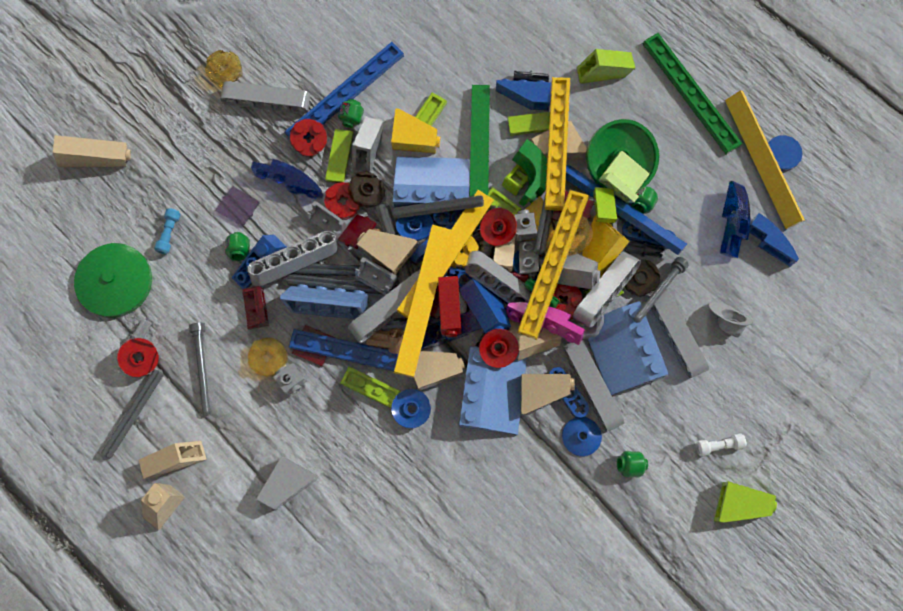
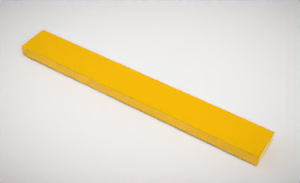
(557, 144)
(764, 160)
(458, 237)
(553, 265)
(422, 302)

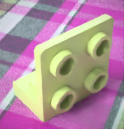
(624, 177)

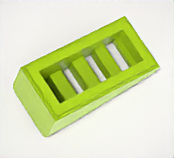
(512, 184)

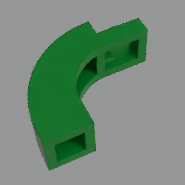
(535, 165)

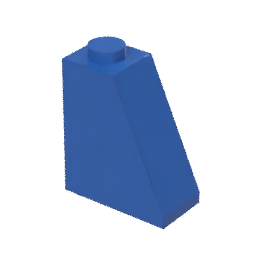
(485, 306)

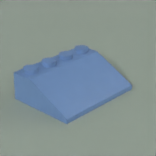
(430, 180)
(325, 302)
(627, 350)
(492, 395)

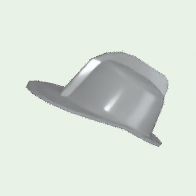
(730, 319)

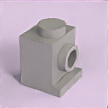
(525, 232)

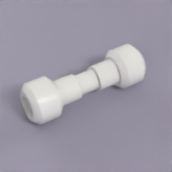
(737, 442)

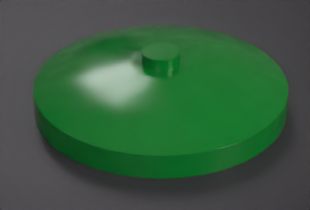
(622, 136)
(113, 280)

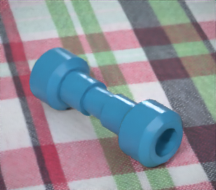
(172, 216)

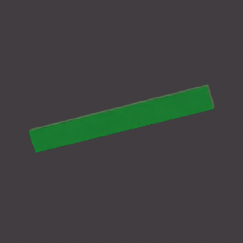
(692, 93)
(479, 139)

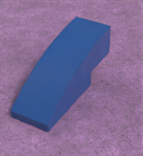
(773, 240)

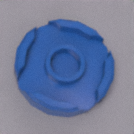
(786, 151)

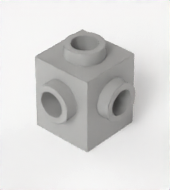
(294, 384)

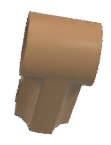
(387, 339)

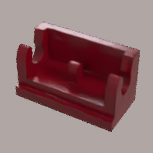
(255, 307)

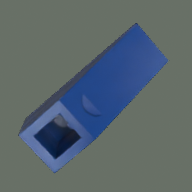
(527, 93)
(265, 246)

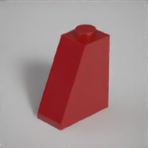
(449, 306)

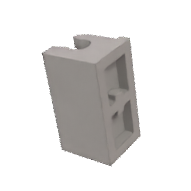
(325, 220)
(375, 276)

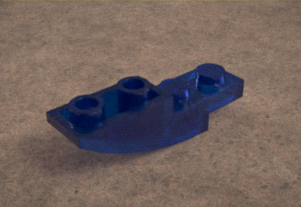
(293, 178)
(738, 218)
(434, 337)

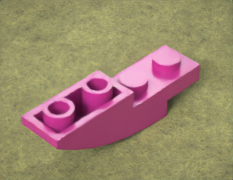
(555, 322)

